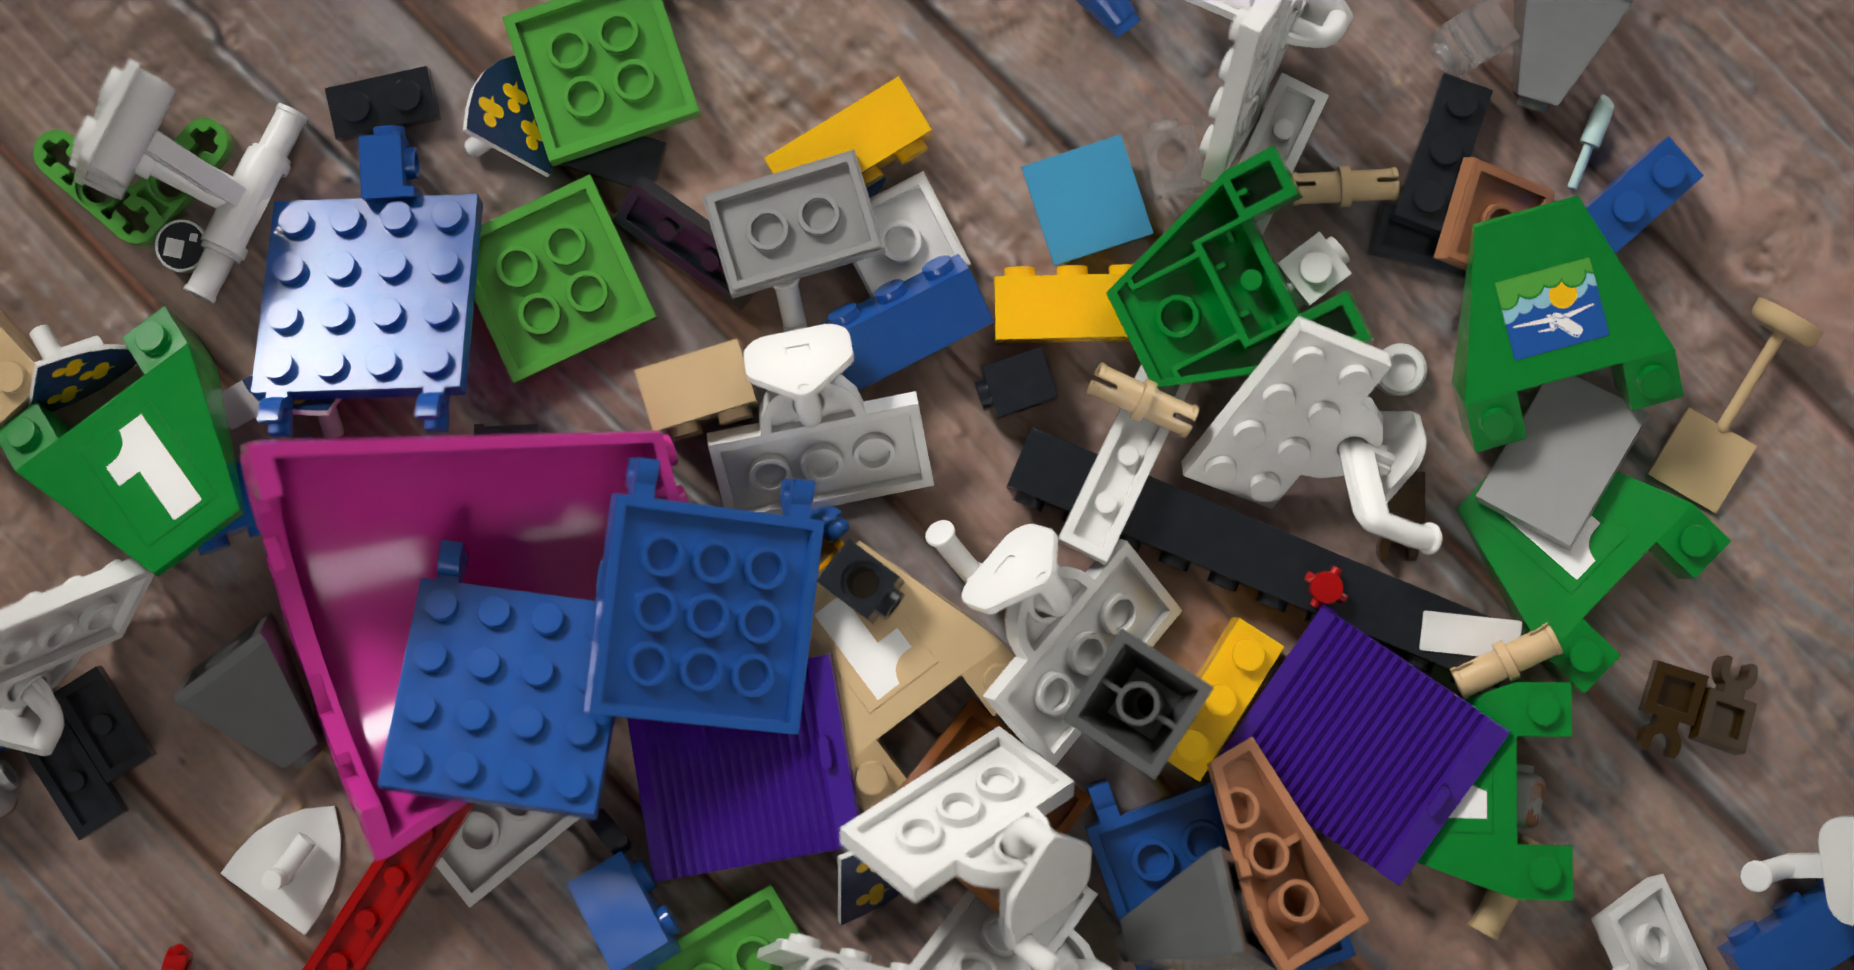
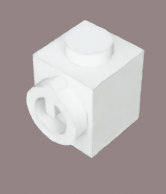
(1314, 269)

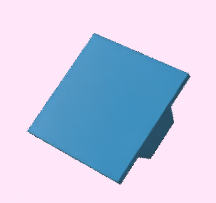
(1087, 200)

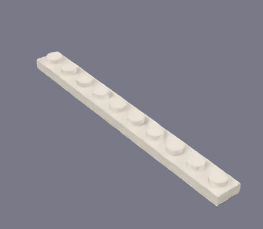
(1134, 445)

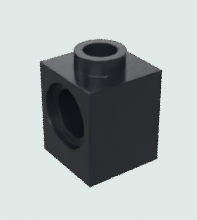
(1016, 384)
(843, 569)

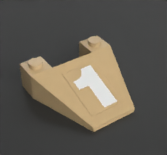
(897, 666)

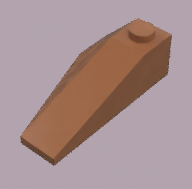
(1284, 873)

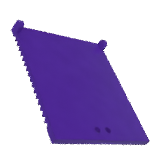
(1368, 743)
(744, 794)

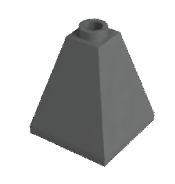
(1558, 45)
(255, 696)
(1111, 697)
(1194, 922)

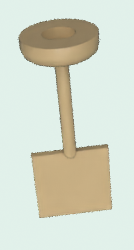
(1705, 456)

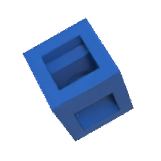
(388, 164)

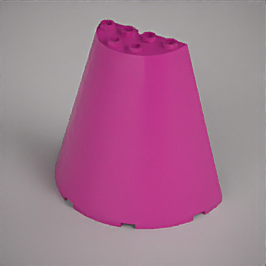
(363, 523)

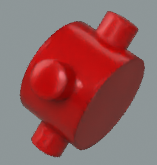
(1325, 587)
(177, 958)

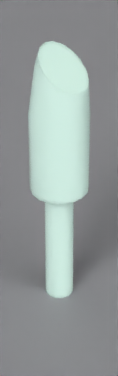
(1592, 137)

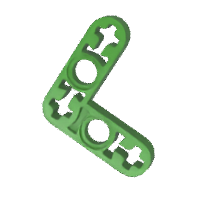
(146, 193)

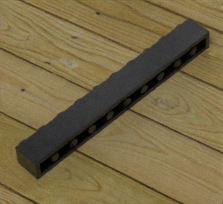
(1240, 551)

